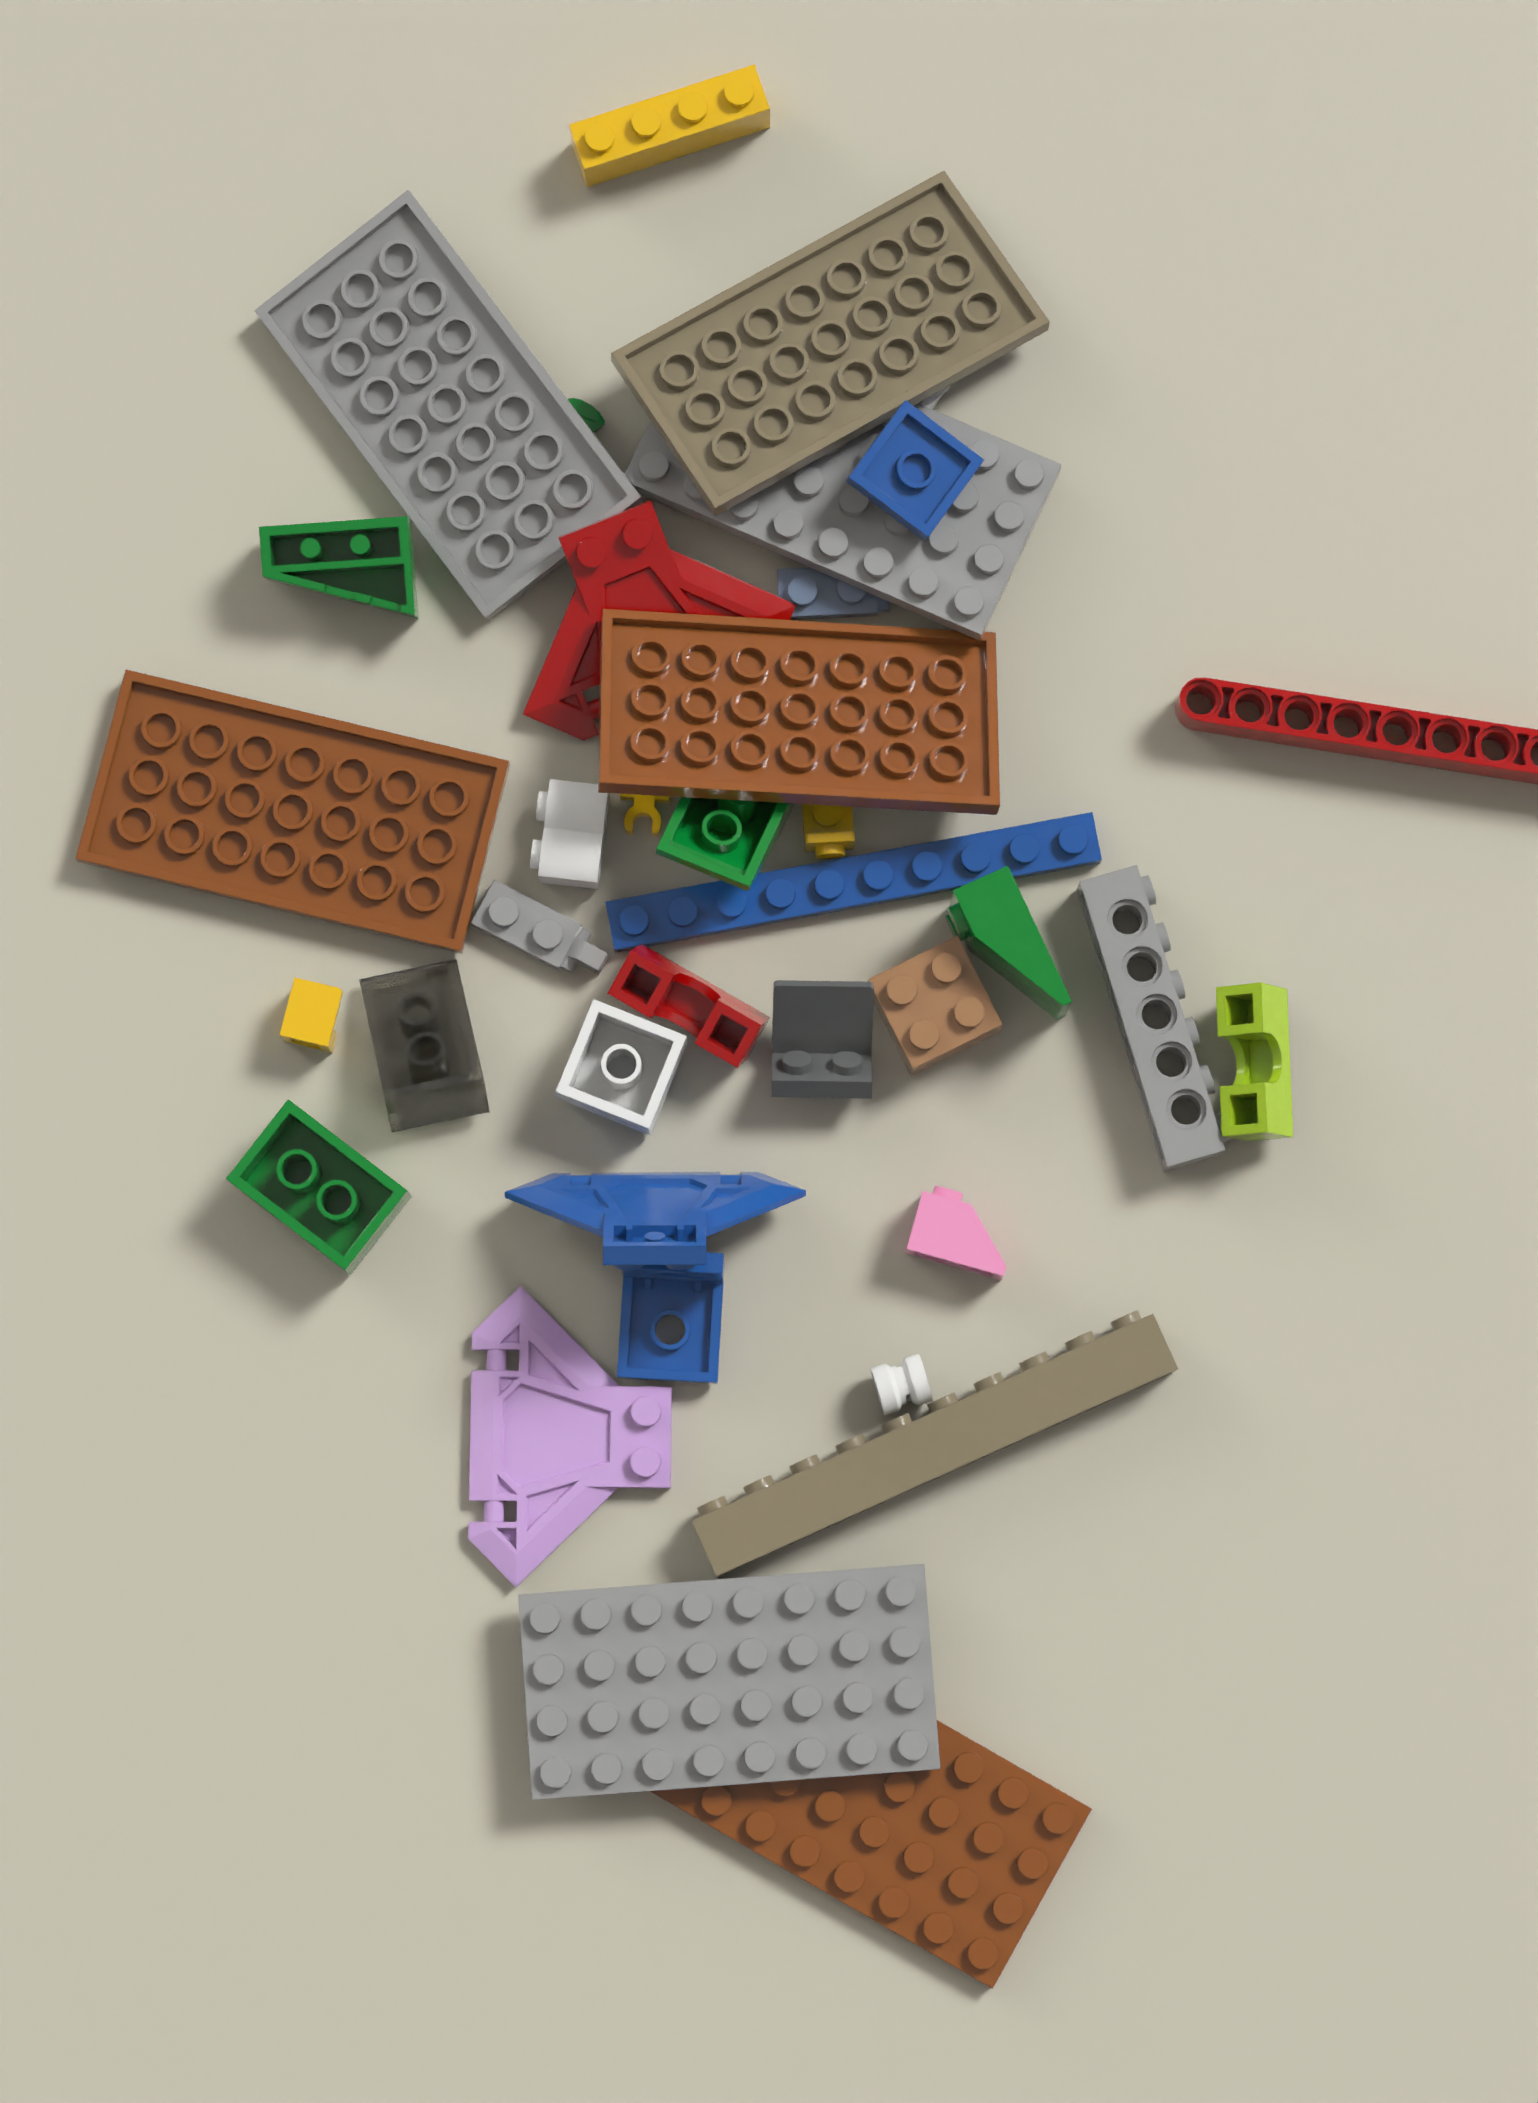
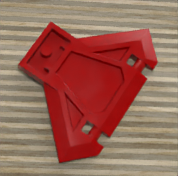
(627, 567)

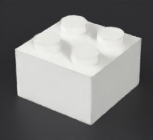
(621, 1067)

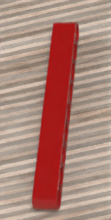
(1370, 722)

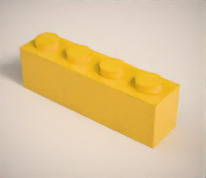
(670, 125)

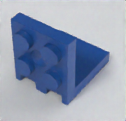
(661, 1292)

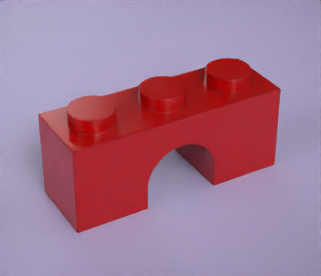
(674, 993)

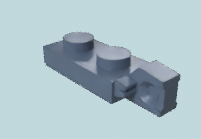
(825, 597)

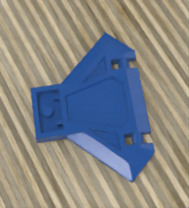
(655, 1214)

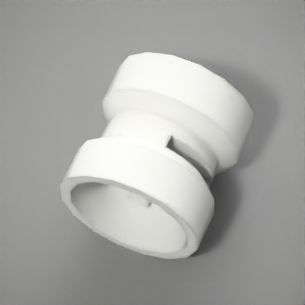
(901, 1384)

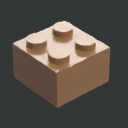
(934, 1005)

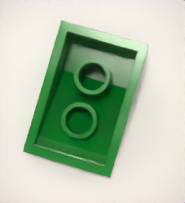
(724, 837)
(1005, 937)

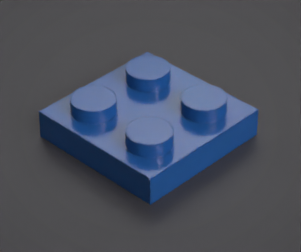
(914, 470)

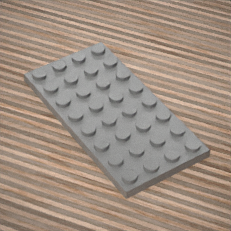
(446, 403)
(841, 533)
(728, 1681)

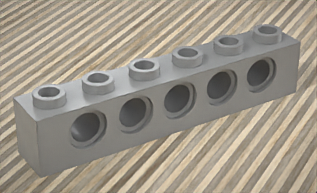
(1101, 900)

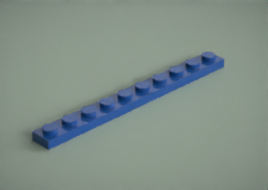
(852, 882)

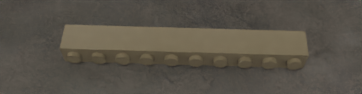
(934, 1444)

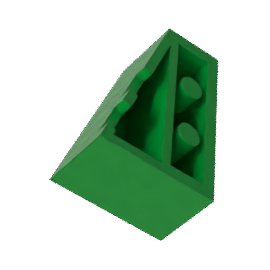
(346, 560)

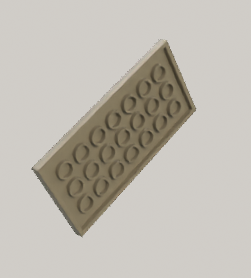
(829, 342)

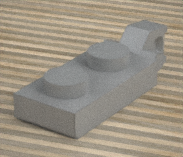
(537, 930)

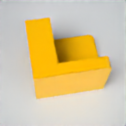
(311, 1015)

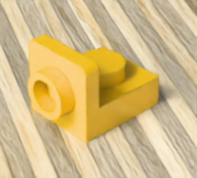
(828, 830)

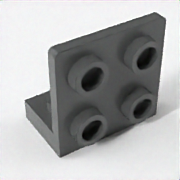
(822, 1039)

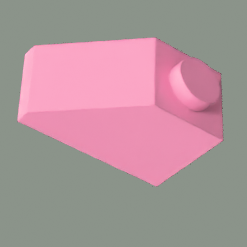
(953, 1235)

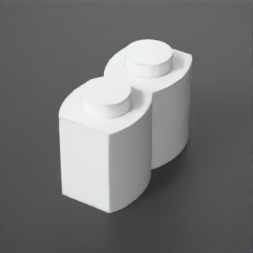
(571, 834)

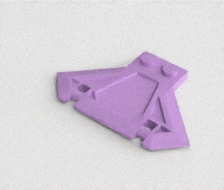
(553, 1436)

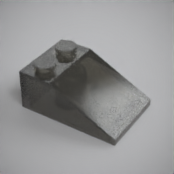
(424, 1045)

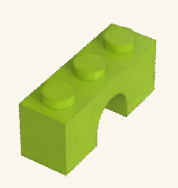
(1258, 1029)

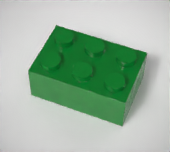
(319, 1187)

